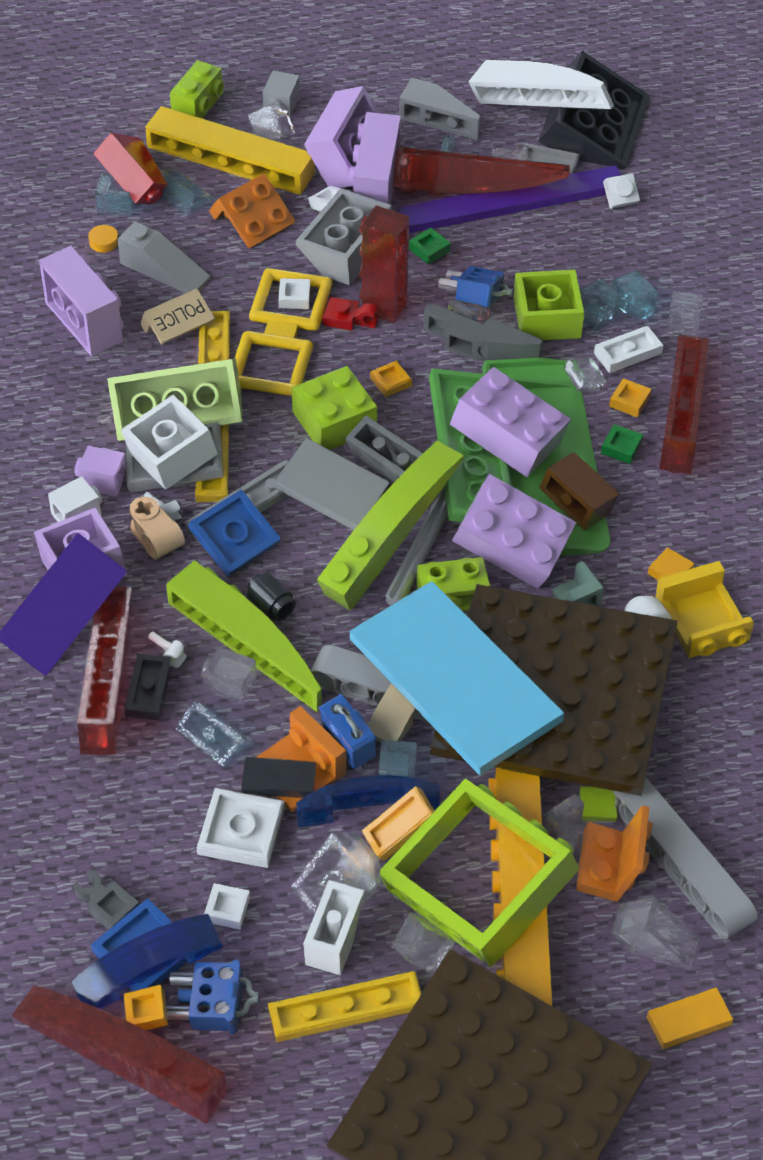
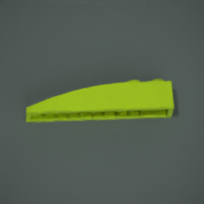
(387, 525)
(242, 628)

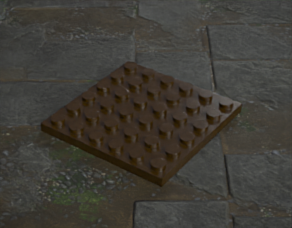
(597, 667)
(490, 1079)

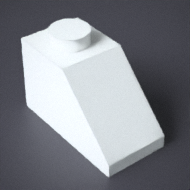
(333, 928)

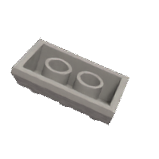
(334, 236)

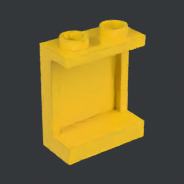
(703, 610)

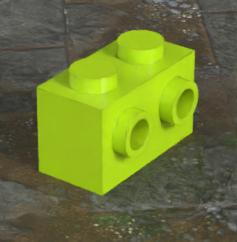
(197, 89)
(455, 578)

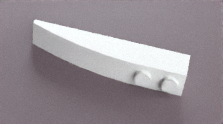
(537, 85)

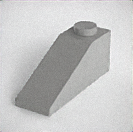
(436, 108)
(158, 258)

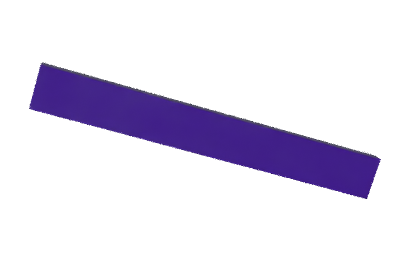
(487, 205)

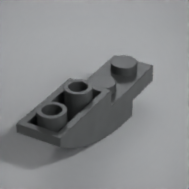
(480, 341)

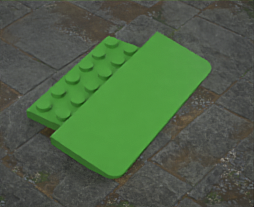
(550, 383)

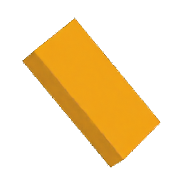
(398, 823)
(689, 1018)

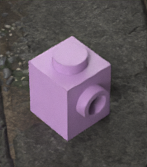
(102, 469)

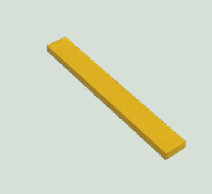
(215, 346)

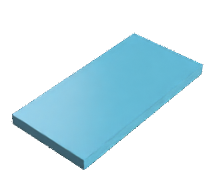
(456, 677)

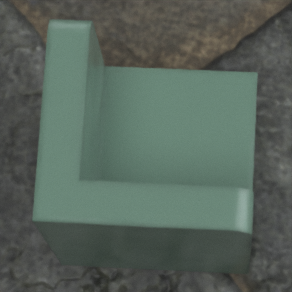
(582, 588)

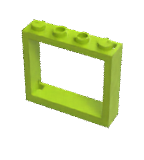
(523, 908)

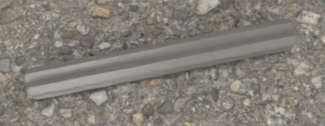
(419, 550)

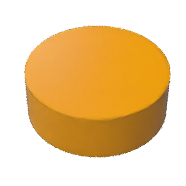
(103, 238)

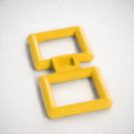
(281, 331)

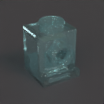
(637, 295)

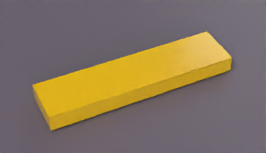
(344, 1006)

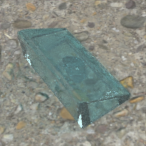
(183, 192)
(213, 734)

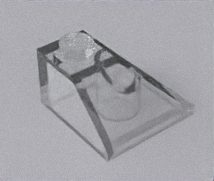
(343, 860)

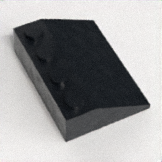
(595, 133)

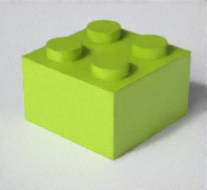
(549, 304)
(332, 406)

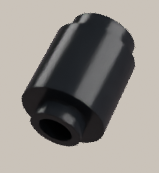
(270, 596)

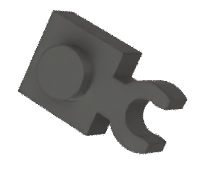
(105, 903)

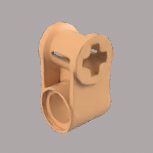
(154, 528)

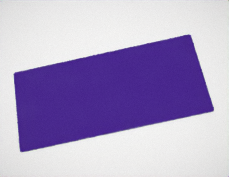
(61, 604)

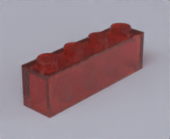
(385, 262)

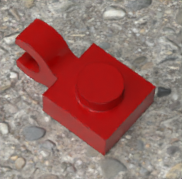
(347, 313)

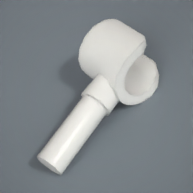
(170, 508)
(173, 650)

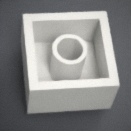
(169, 442)

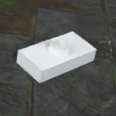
(628, 349)

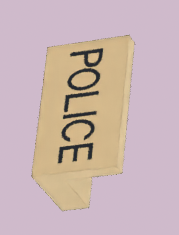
(177, 316)

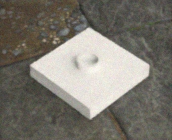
(241, 827)

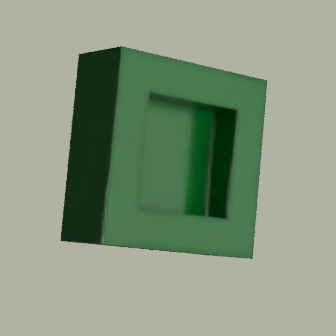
(429, 246)
(622, 444)

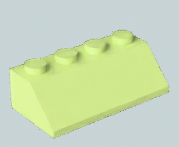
(206, 389)

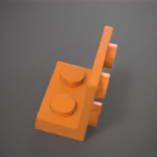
(254, 211)
(309, 743)
(613, 857)

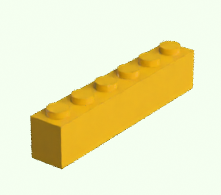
(229, 149)

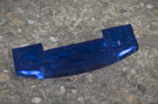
(359, 792)
(145, 956)

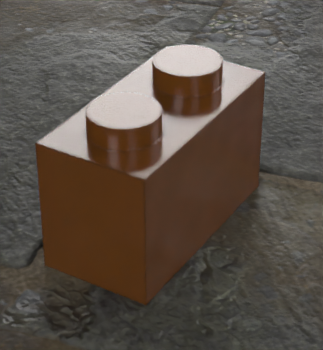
(579, 491)

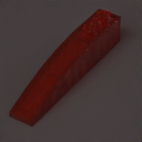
(469, 173)
(684, 405)
(105, 675)
(126, 1051)

